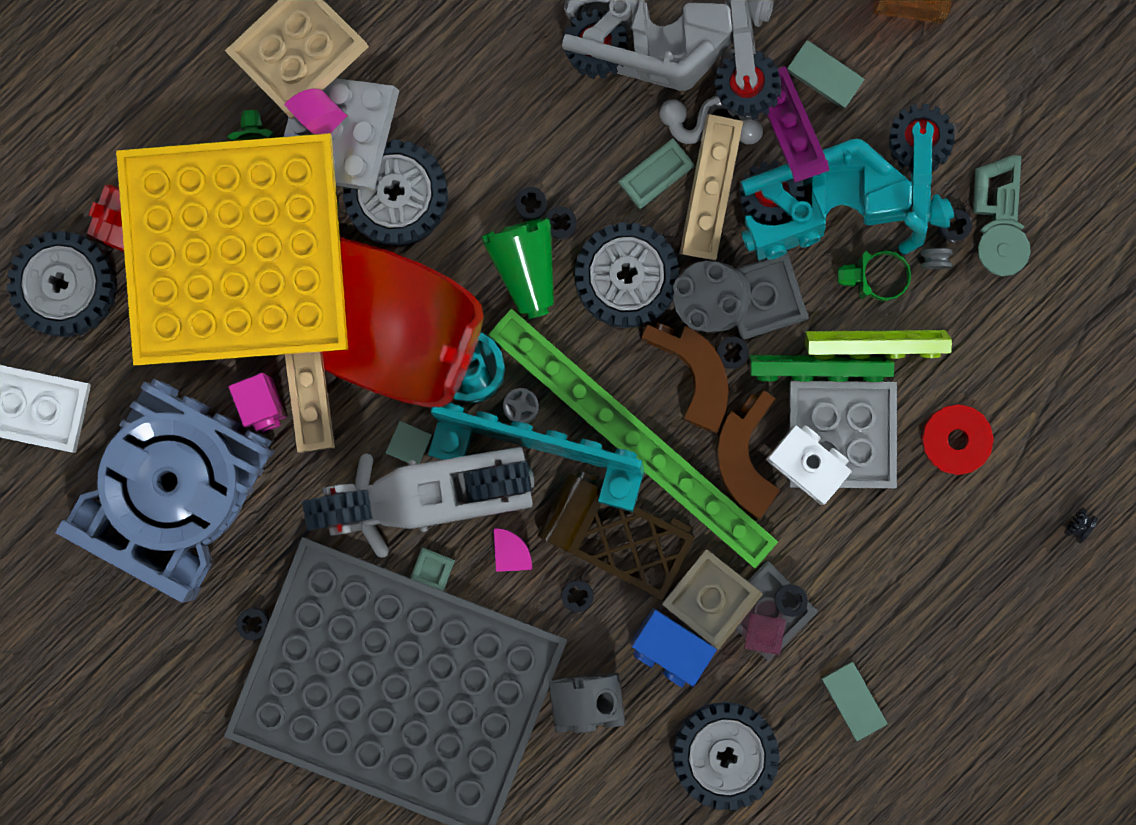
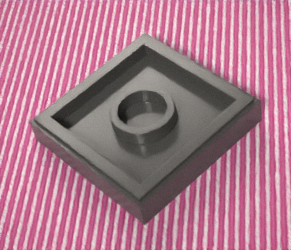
(774, 299)
(768, 581)

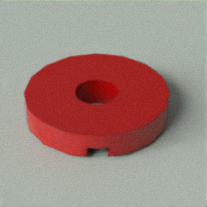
(978, 439)

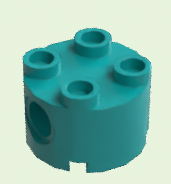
(483, 374)

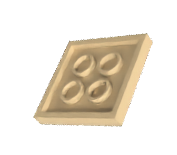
(296, 49)

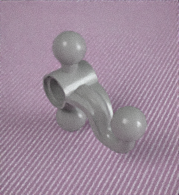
(674, 113)

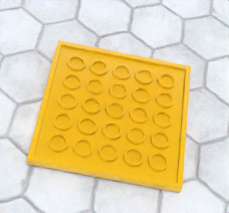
(232, 249)

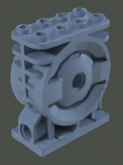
(236, 465)

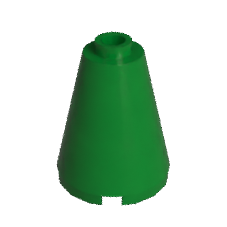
(525, 264)

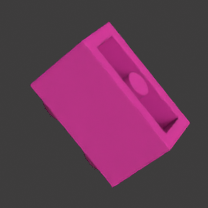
(258, 403)

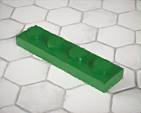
(804, 367)

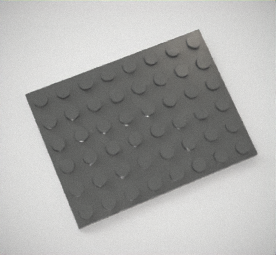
(395, 687)

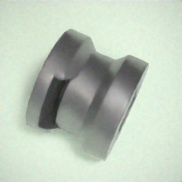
(521, 401)

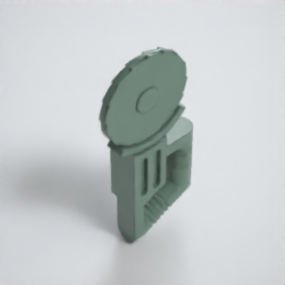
(1003, 245)

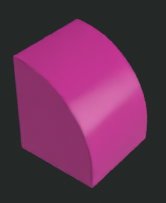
(315, 111)
(511, 552)

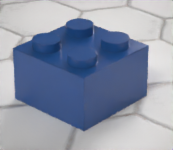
(672, 647)

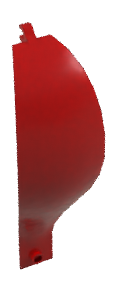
(404, 321)

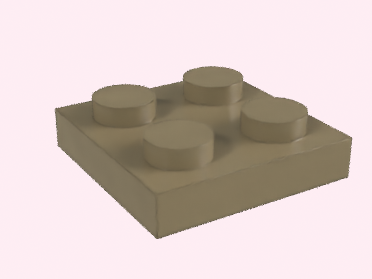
(712, 599)

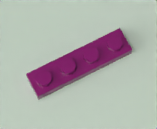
(796, 133)

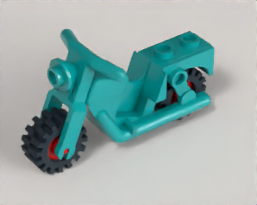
(855, 179)

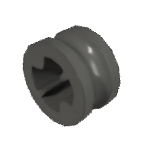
(936, 259)

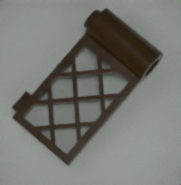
(573, 514)

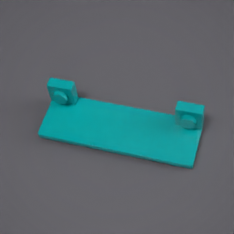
(456, 429)

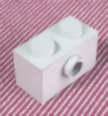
(809, 463)

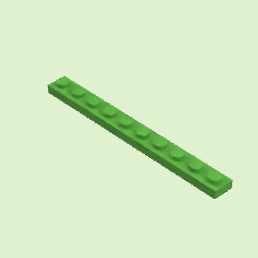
(629, 433)

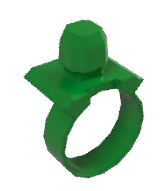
(252, 123)
(849, 275)

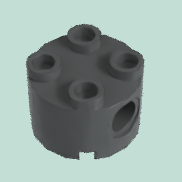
(711, 296)
(587, 702)

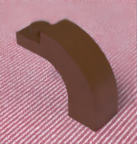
(707, 370)
(733, 462)

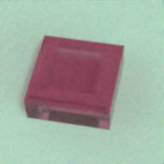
(764, 634)

